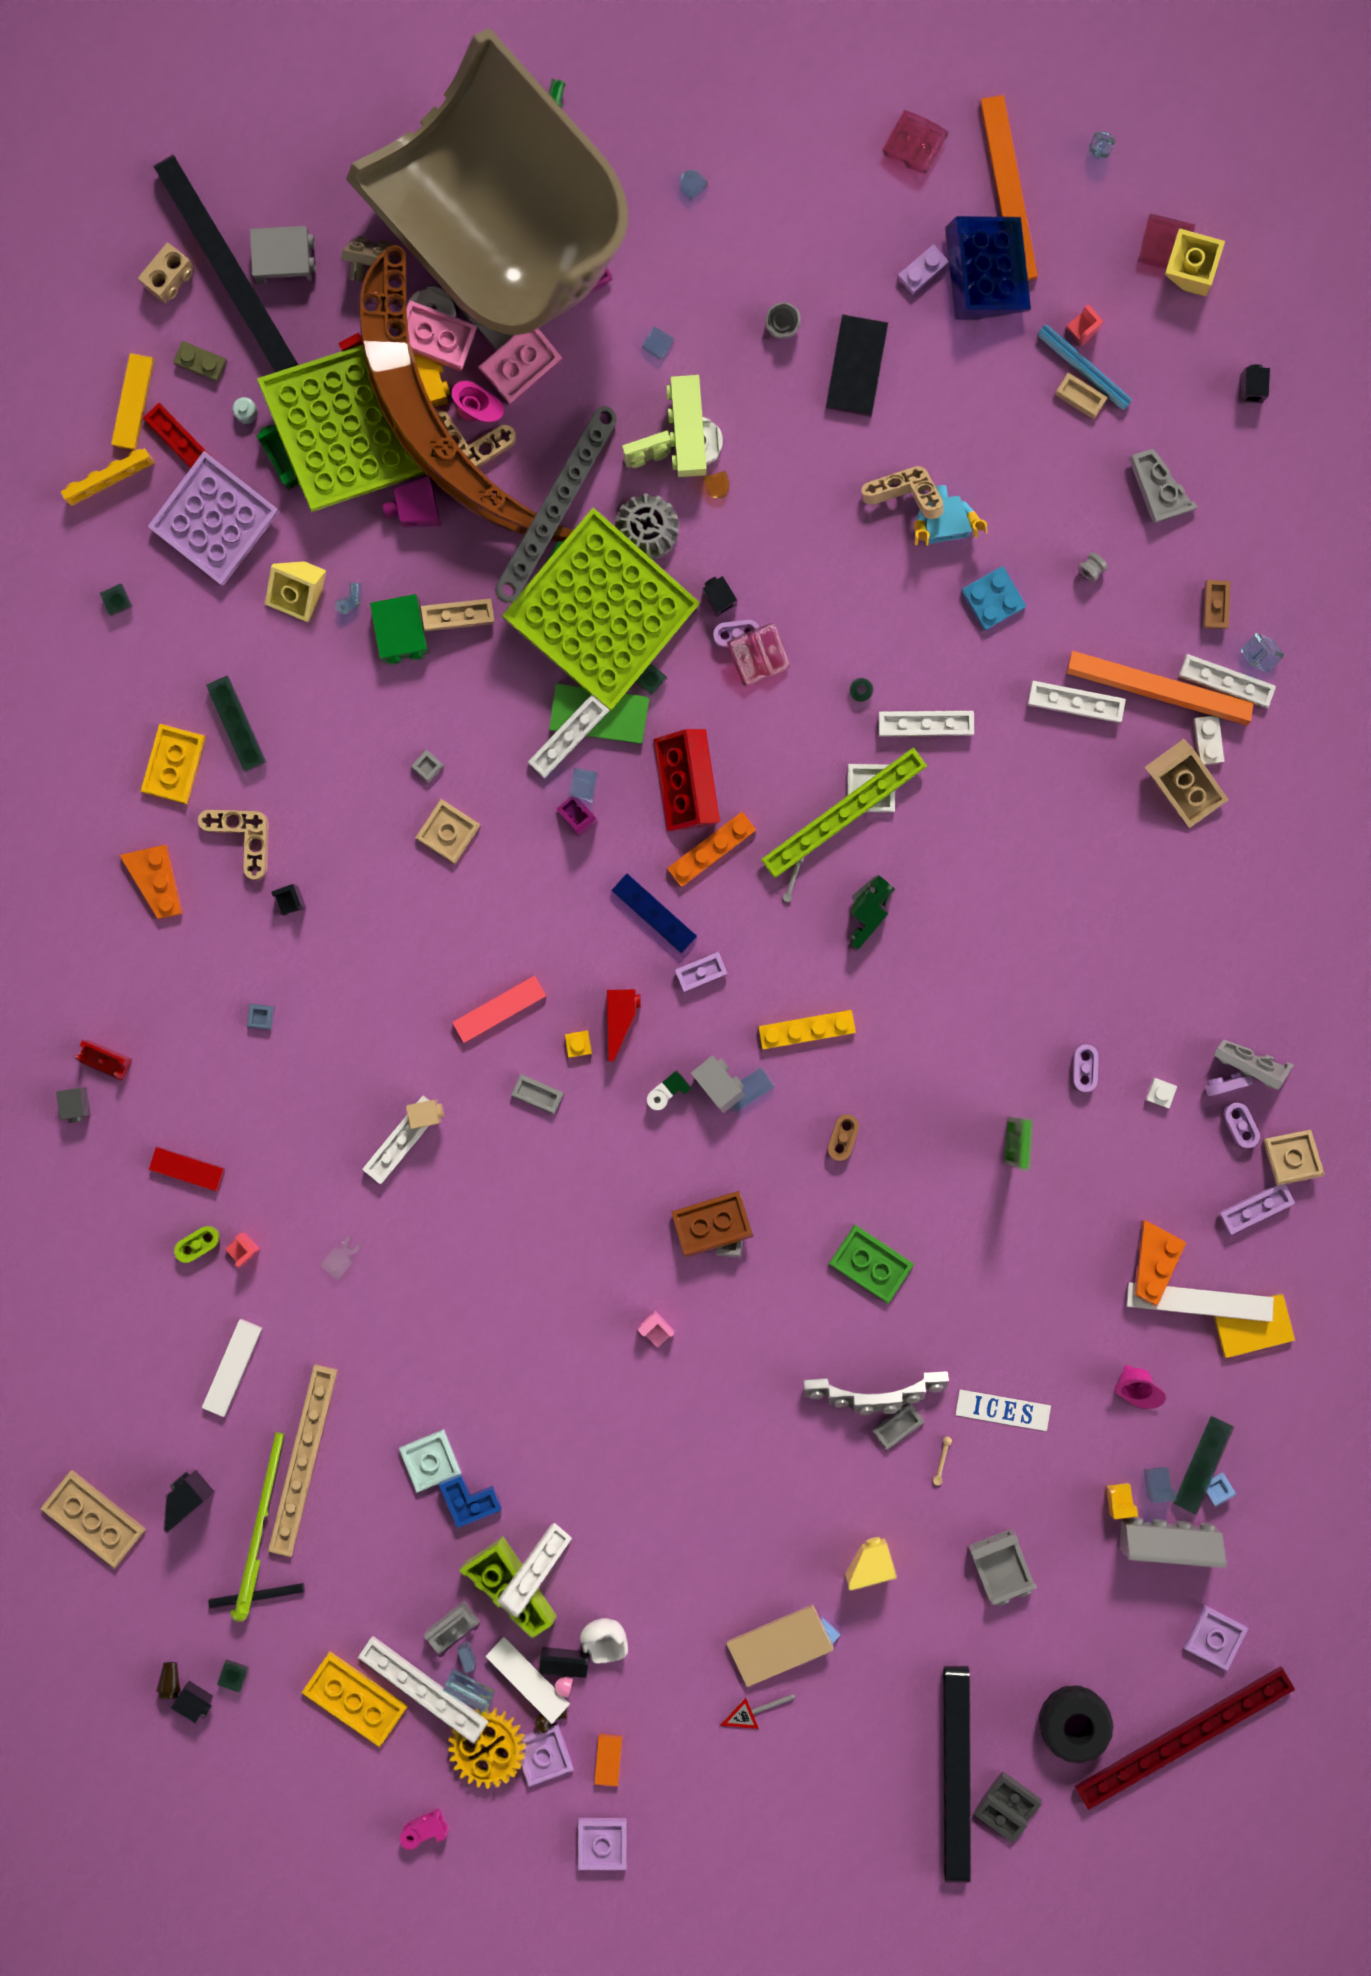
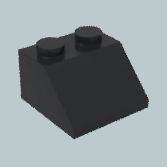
(185, 1496)

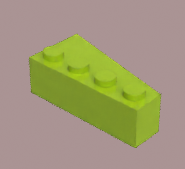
(493, 1571)

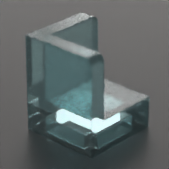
(1262, 652)
(583, 784)
(1159, 1485)

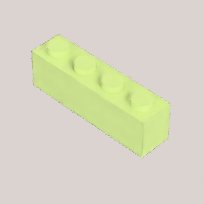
(688, 426)

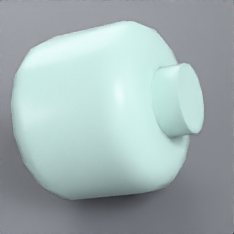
(245, 410)

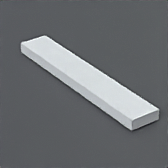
(1208, 1303)
(423, 1689)

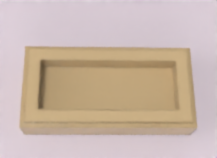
(1080, 396)

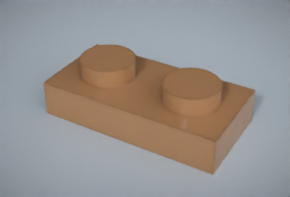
(1216, 604)

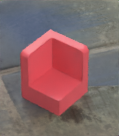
(1084, 325)
(242, 1249)

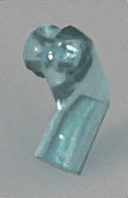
(350, 602)

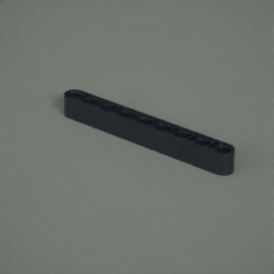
(957, 1774)

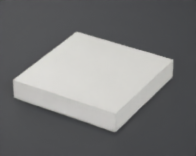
(861, 773)

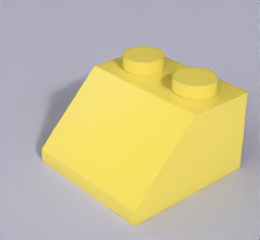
(1194, 261)

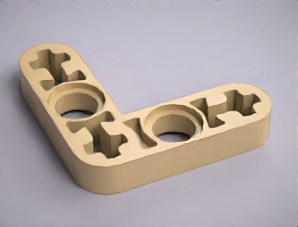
(496, 433)
(917, 481)
(250, 834)

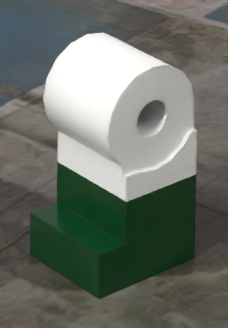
(659, 1096)

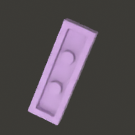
(1256, 1208)

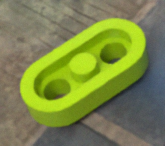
(197, 1243)

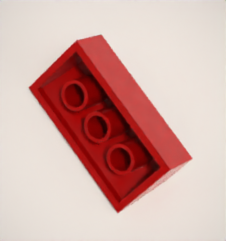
(686, 779)

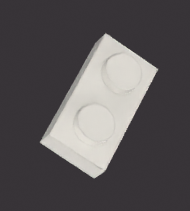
(1208, 740)

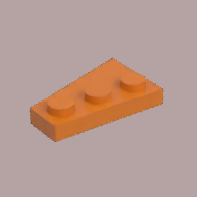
(155, 878)
(1157, 1262)

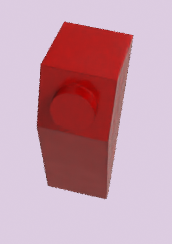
(620, 1015)

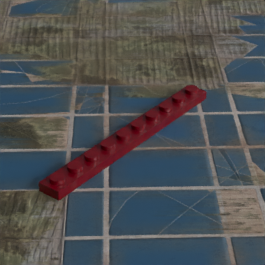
(1184, 1738)

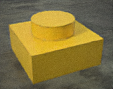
(578, 1044)

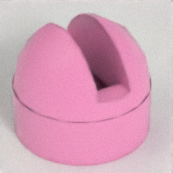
(563, 1686)

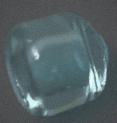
(1101, 144)

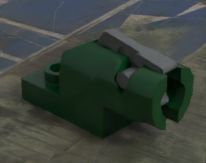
(868, 908)

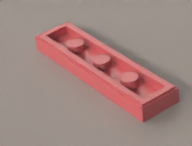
(499, 1009)

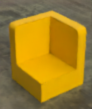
(1121, 1501)

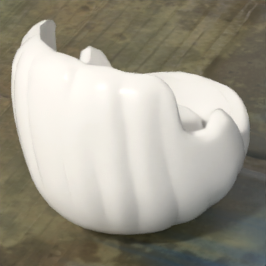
(604, 1640)

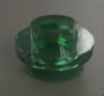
(858, 696)

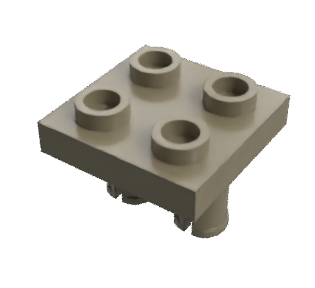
(361, 253)

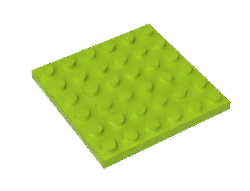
(335, 429)
(600, 609)

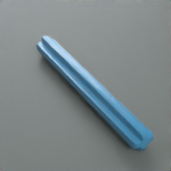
(1085, 367)

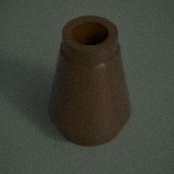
(169, 1681)

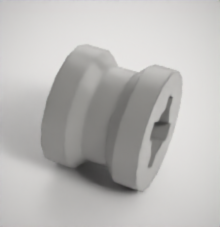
(1092, 567)

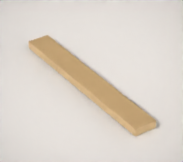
(302, 1460)

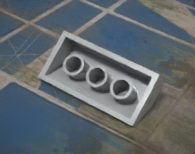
(1172, 1542)

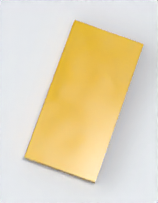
(354, 1699)

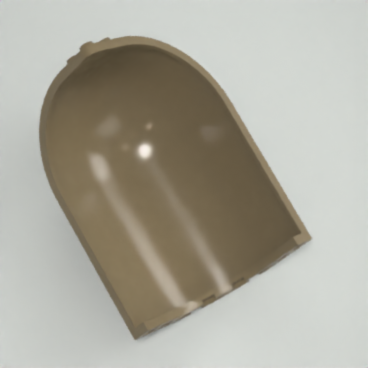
(499, 195)

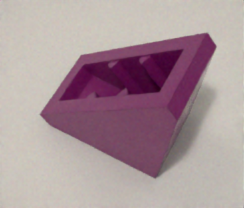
(577, 815)

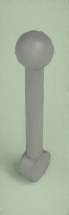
(787, 897)

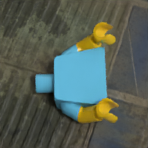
(952, 524)

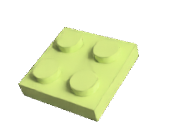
(645, 449)

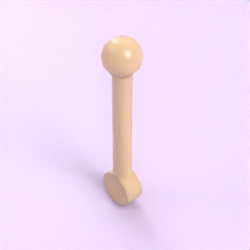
(937, 1479)

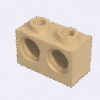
(160, 269)

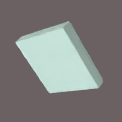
(430, 1460)

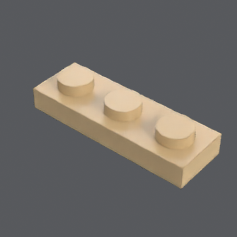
(457, 615)

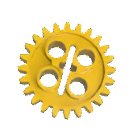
(499, 1766)

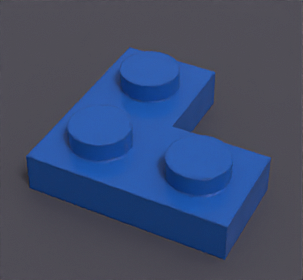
(466, 1506)

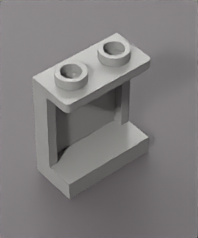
(282, 253)
(1002, 1567)

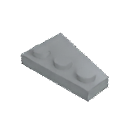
(1160, 491)
(1260, 1067)

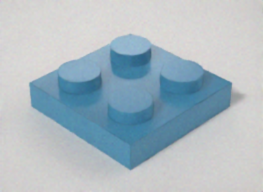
(993, 598)

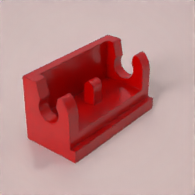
(103, 1059)

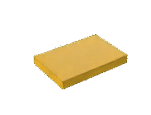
(173, 764)
(1245, 1335)

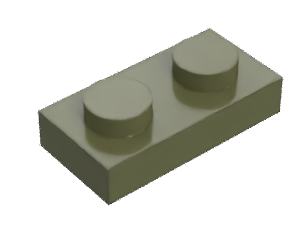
(200, 361)

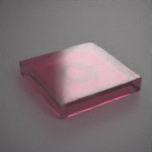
(1160, 239)

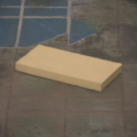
(93, 1519)
(780, 1645)

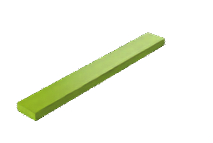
(843, 813)

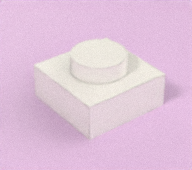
(1161, 1093)

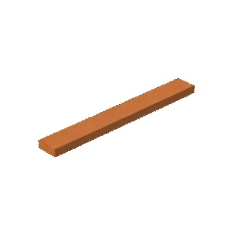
(1006, 170)
(1160, 688)

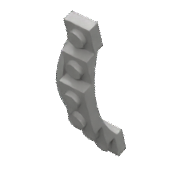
(869, 1403)

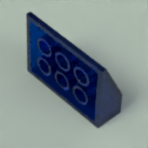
(987, 267)

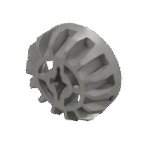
(664, 535)

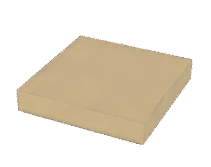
(448, 831)
(1293, 1157)

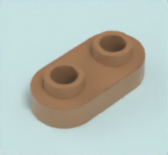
(843, 1137)

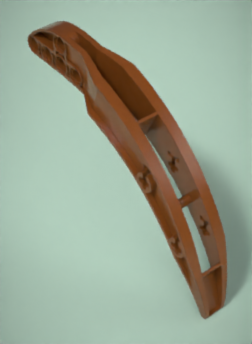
(410, 411)

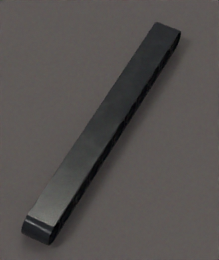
(225, 264)

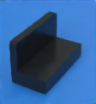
(564, 1662)

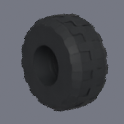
(1089, 1742)

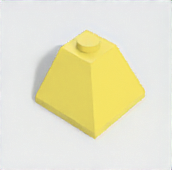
(295, 588)
(870, 1565)

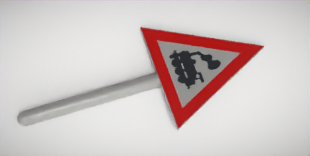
(744, 1716)

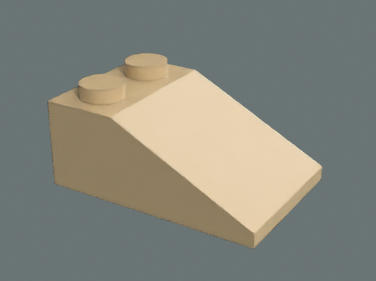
(1186, 783)

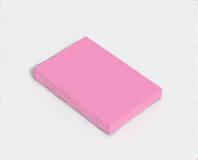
(438, 335)
(519, 363)

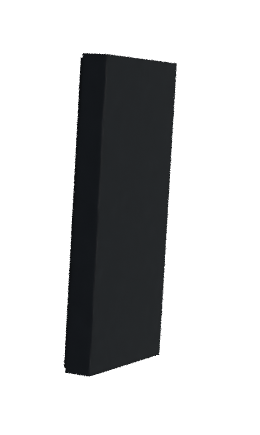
(856, 365)

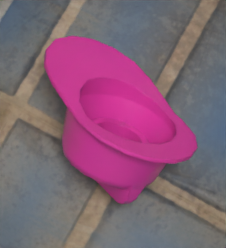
(475, 403)
(1138, 1388)

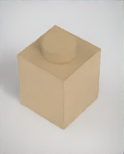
(425, 1113)

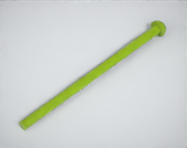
(252, 1565)

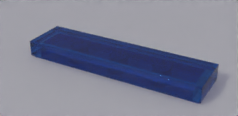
(654, 913)

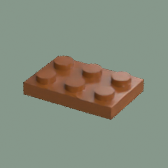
(712, 1224)

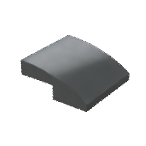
(1007, 1807)

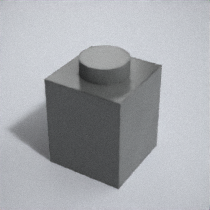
(73, 1104)

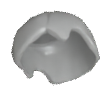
(783, 320)

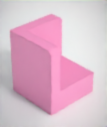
(656, 1329)

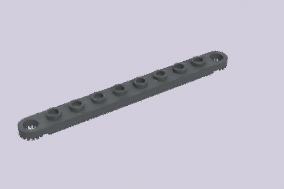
(555, 504)

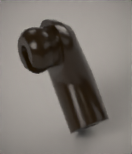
(542, 1723)

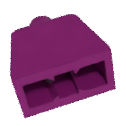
(415, 504)

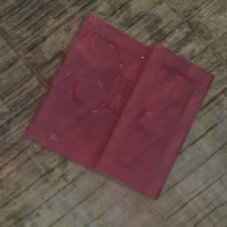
(915, 141)
(758, 654)

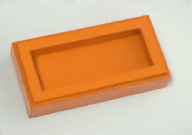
(608, 1759)

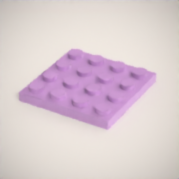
(213, 518)

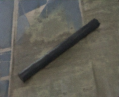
(258, 1595)

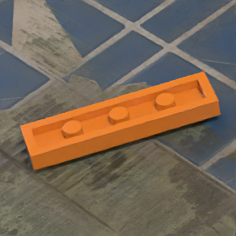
(711, 849)

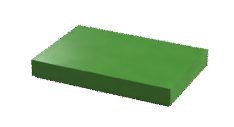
(871, 1263)

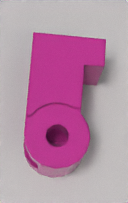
(423, 1828)

